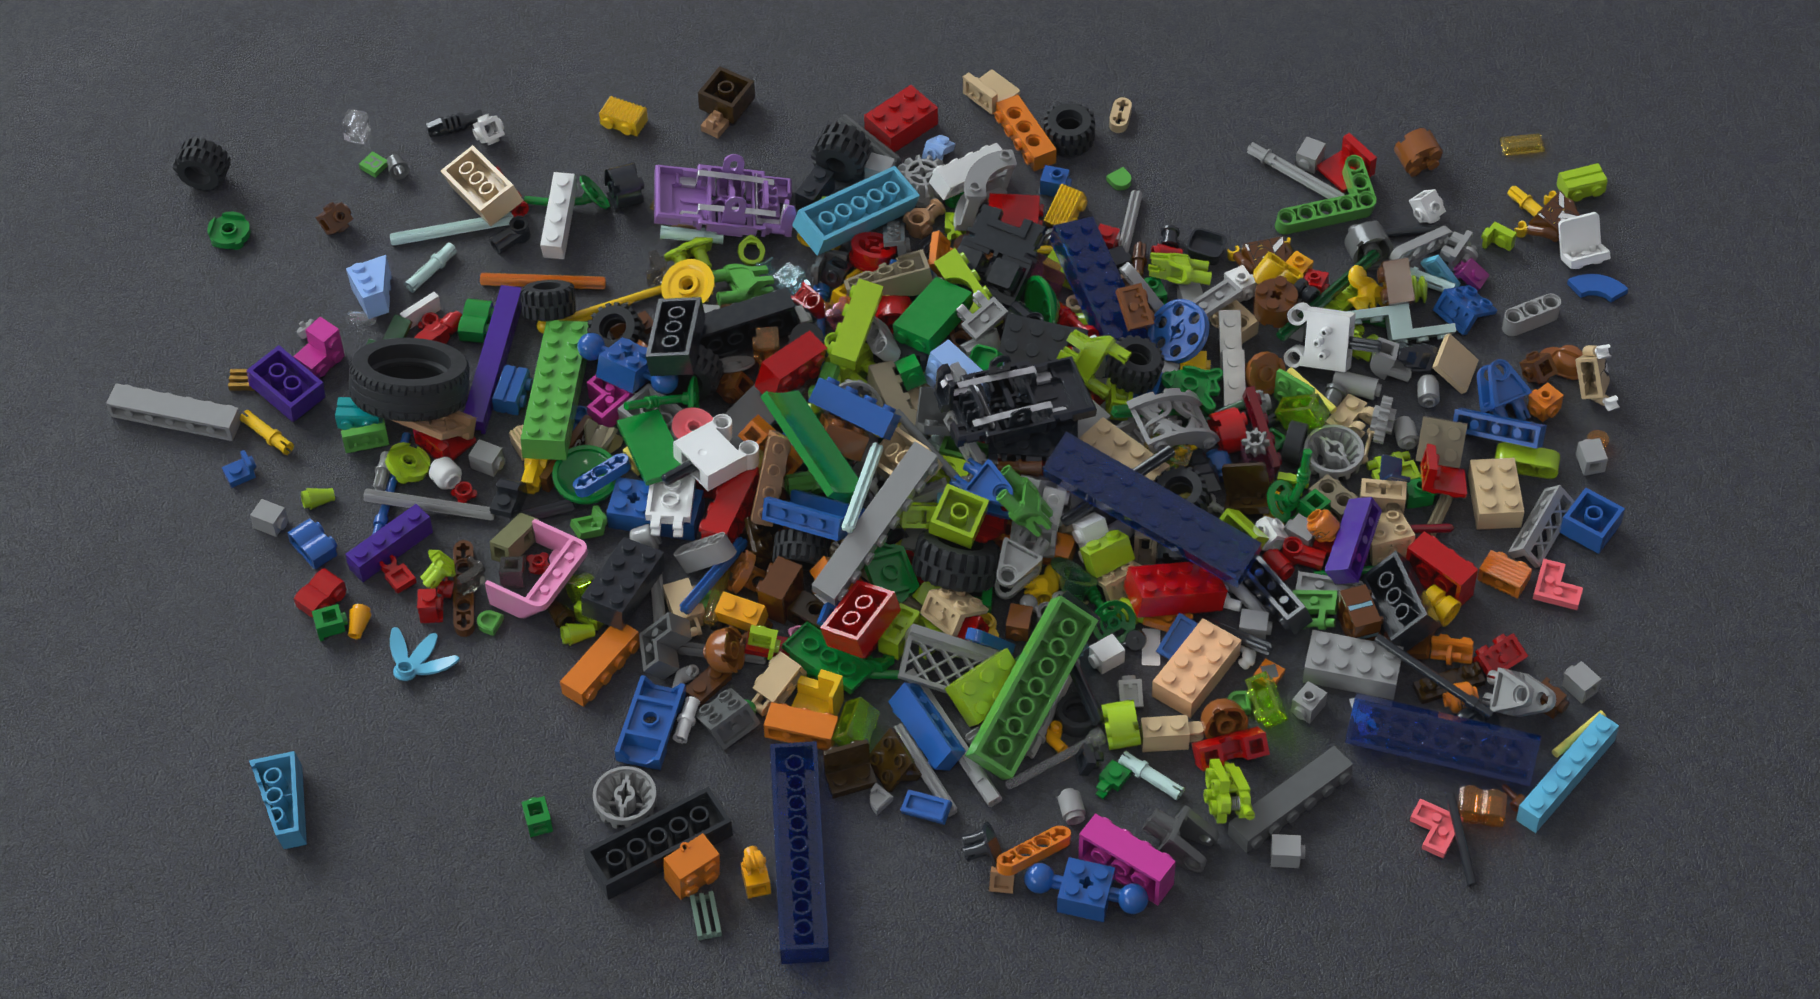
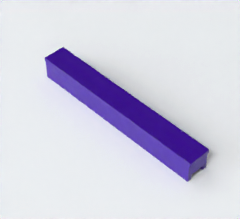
(494, 355)

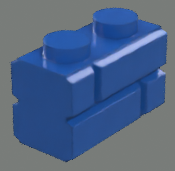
(512, 390)

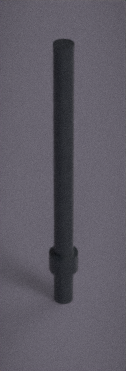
(1471, 702)

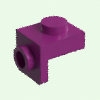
(1471, 273)

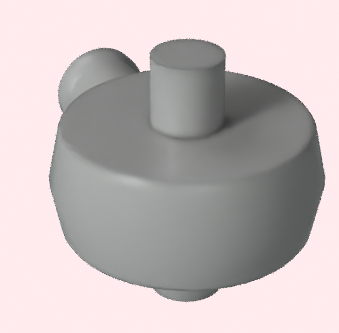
(301, 330)

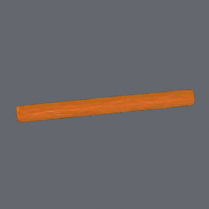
(521, 280)

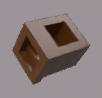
(1561, 703)

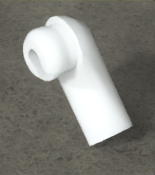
(1232, 604)

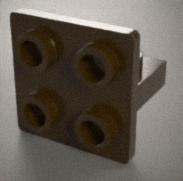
(759, 542)
(893, 761)

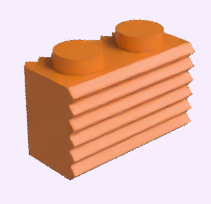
(1504, 573)

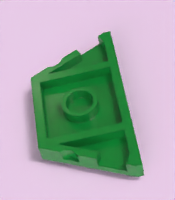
(892, 571)

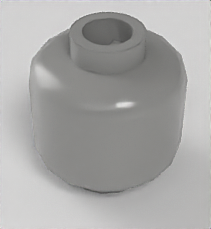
(643, 535)

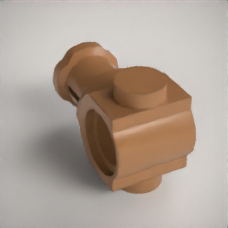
(920, 220)

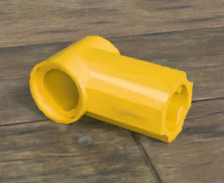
(531, 474)

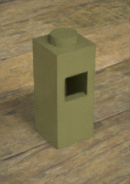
(514, 538)

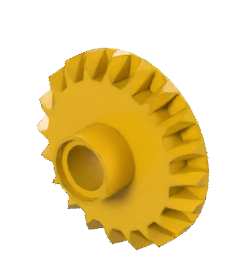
(685, 274)

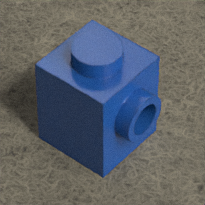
(1052, 179)

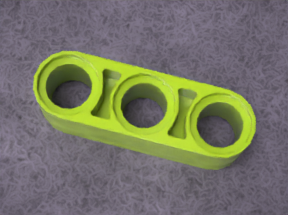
(1531, 461)

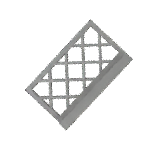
(946, 645)

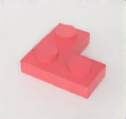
(1552, 590)
(1440, 826)

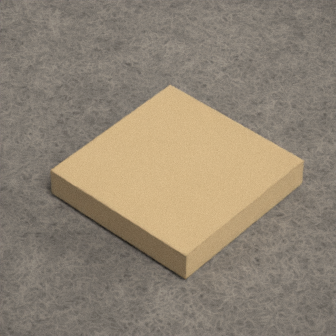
(1455, 363)

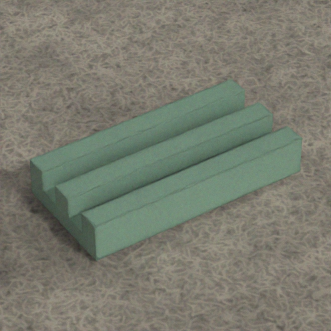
(703, 898)

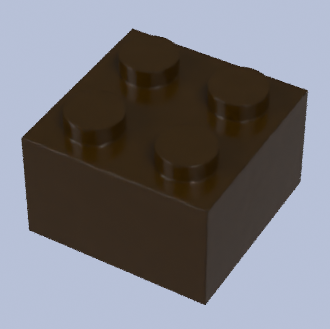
(727, 94)

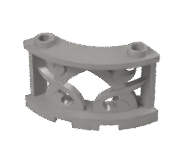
(985, 176)
(1186, 404)

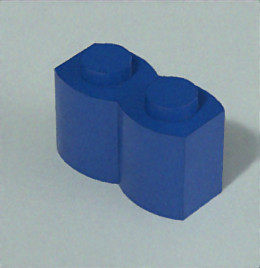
(312, 543)

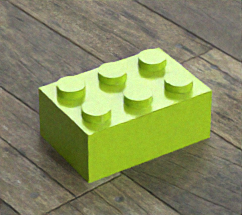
(980, 686)

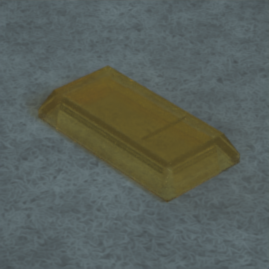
(1522, 144)

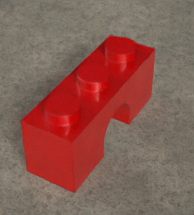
(1241, 744)

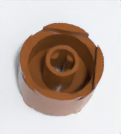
(1418, 151)

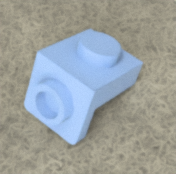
(938, 147)

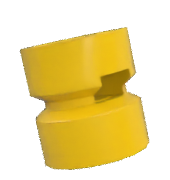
(1444, 606)

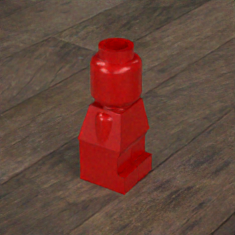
(441, 330)

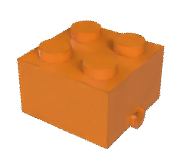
(692, 867)

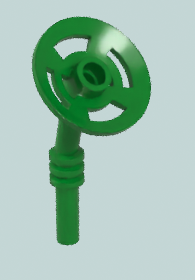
(591, 194)
(688, 398)
(1290, 496)
(1109, 616)

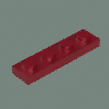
(1260, 421)

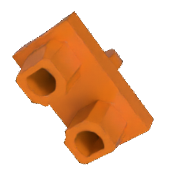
(1452, 649)

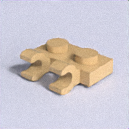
(1349, 412)

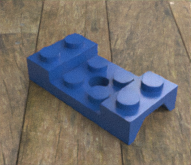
(645, 742)

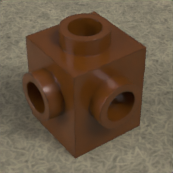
(334, 217)
(1538, 367)
(734, 386)

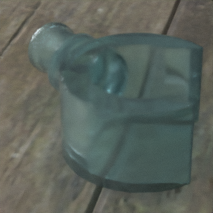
(772, 271)

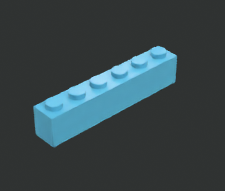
(1567, 773)

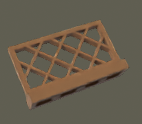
(454, 425)

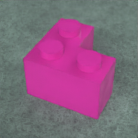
(323, 348)
(606, 401)

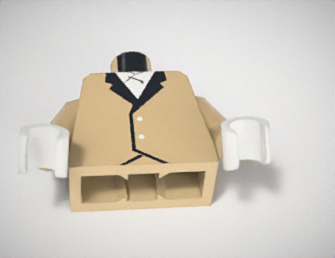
(1594, 375)

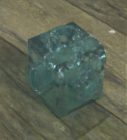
(791, 278)

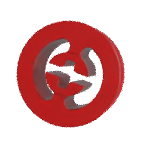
(869, 251)

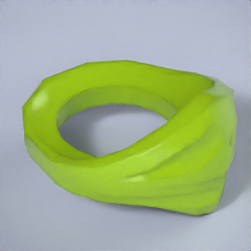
(751, 239)

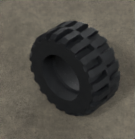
(954, 565)

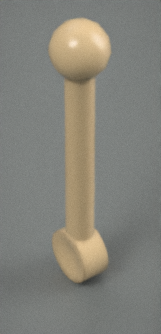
(1370, 434)

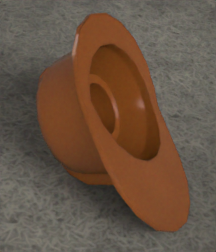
(1565, 360)

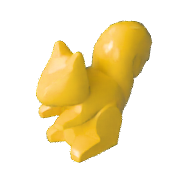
(1368, 289)
(1044, 585)

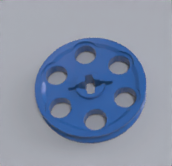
(1184, 323)

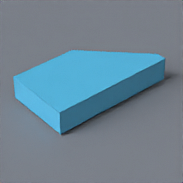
(1437, 267)

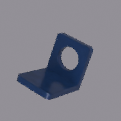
(1392, 469)

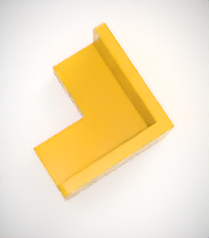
(820, 695)

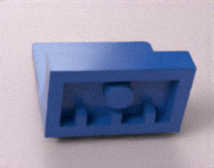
(1462, 307)

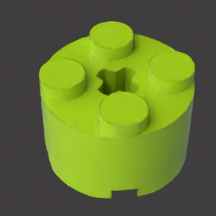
(1121, 724)

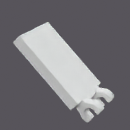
(670, 505)

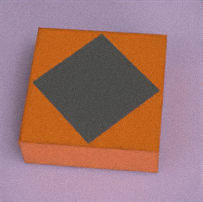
(1272, 669)

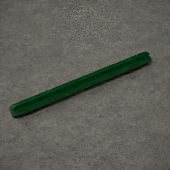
(1329, 294)

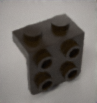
(1246, 487)

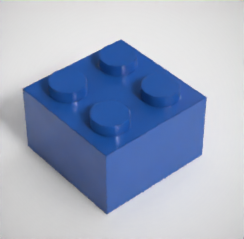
(1592, 520)

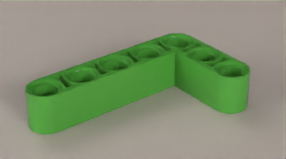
(1333, 205)

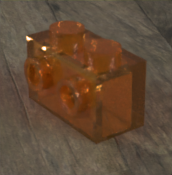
(765, 343)

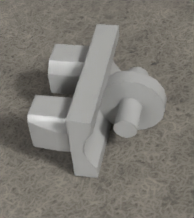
(1462, 250)

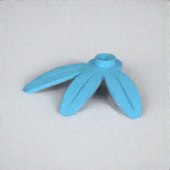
(408, 668)

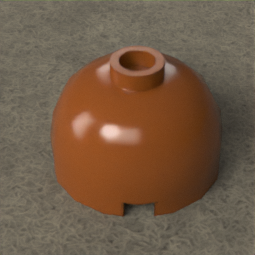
(724, 650)
(1223, 717)

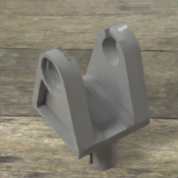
(1018, 564)
(1517, 694)

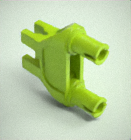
(1179, 268)
(1091, 356)

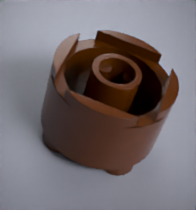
(1274, 300)

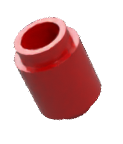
(1279, 563)

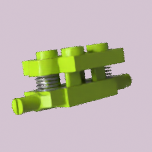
(1227, 791)

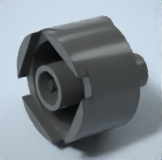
(1368, 237)

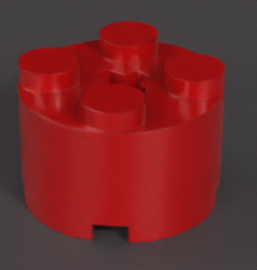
(891, 308)
(1230, 428)

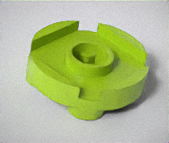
(403, 471)

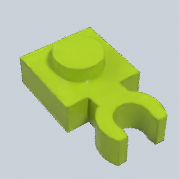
(949, 227)

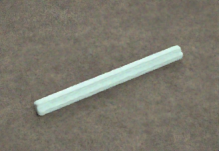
(446, 230)
(862, 487)

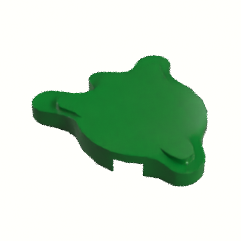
(1197, 380)

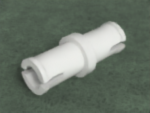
(686, 719)

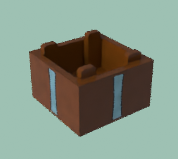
(1358, 613)

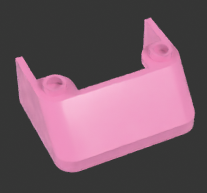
(564, 561)

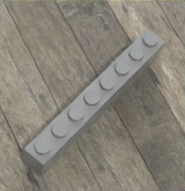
(875, 523)

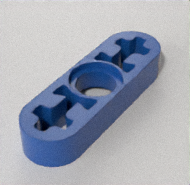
(612, 467)
(988, 640)

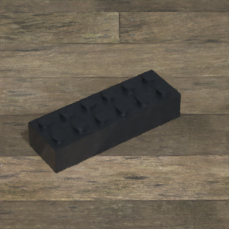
(733, 326)
(640, 849)

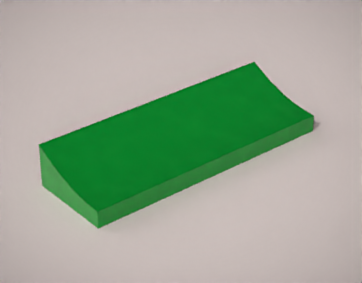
(812, 444)

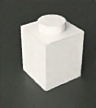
(1106, 654)

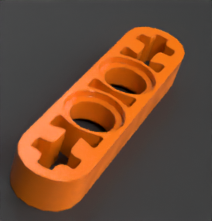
(1012, 862)

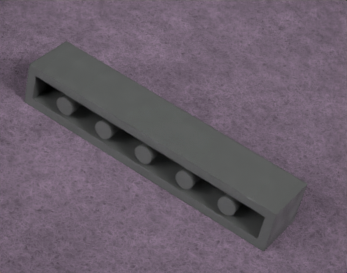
(1291, 799)

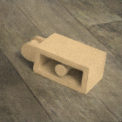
(674, 594)
(776, 682)
(1169, 733)

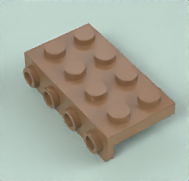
(771, 473)

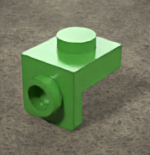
(590, 525)

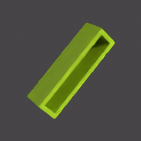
(856, 323)

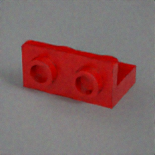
(1502, 654)

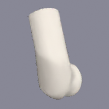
(1248, 657)

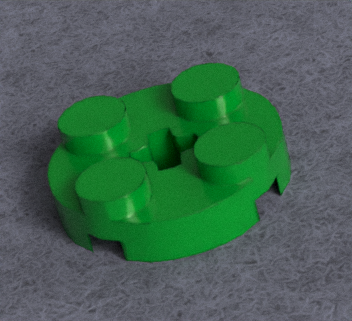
(233, 239)

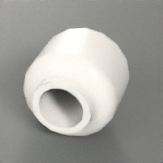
(445, 473)

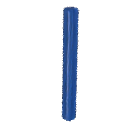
(710, 579)

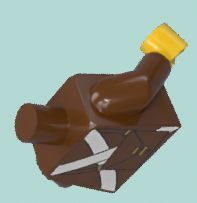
(1546, 221)
(1255, 251)

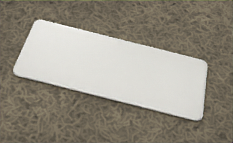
(1149, 654)

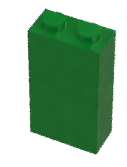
(931, 315)

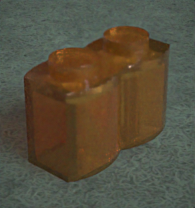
(1482, 806)

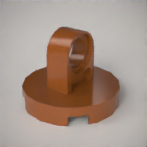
(1262, 371)
(744, 572)

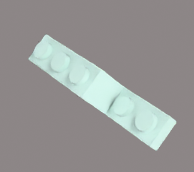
(1400, 325)

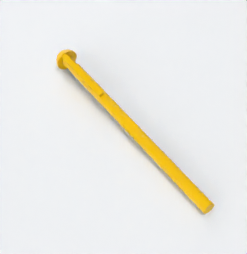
(585, 314)

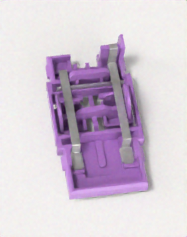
(686, 194)

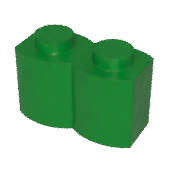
(475, 320)

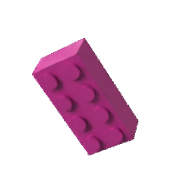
(1133, 859)

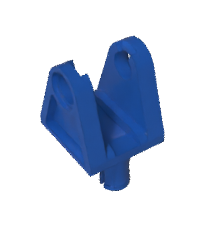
(1502, 390)
(986, 483)

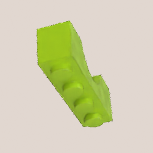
(955, 270)

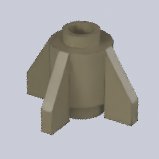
(602, 436)

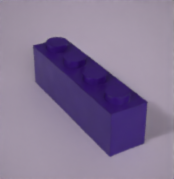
(391, 539)
(1353, 540)

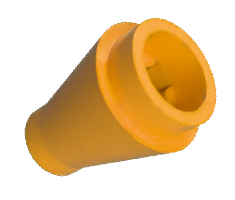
(358, 620)

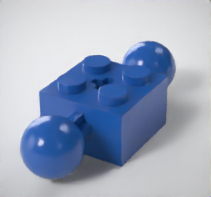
(623, 364)
(1086, 889)

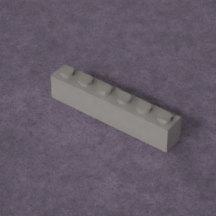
(174, 412)

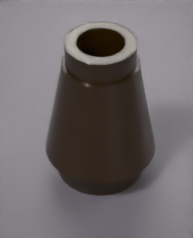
(561, 614)

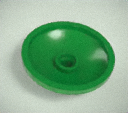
(1042, 299)
(578, 462)

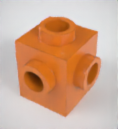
(1545, 402)

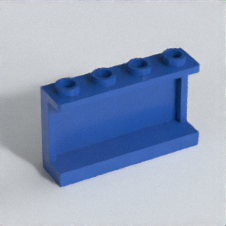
(808, 514)

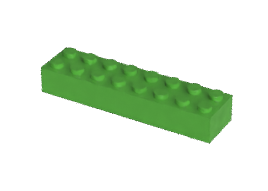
(554, 392)
(1031, 688)

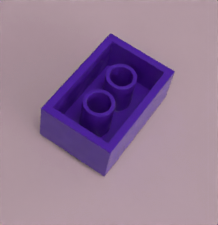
(286, 383)

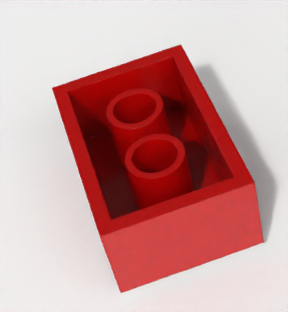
(901, 118)
(792, 365)
(1442, 567)
(860, 619)

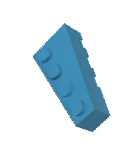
(283, 794)

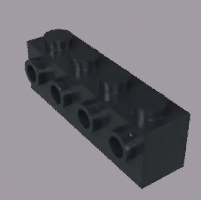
(1278, 596)

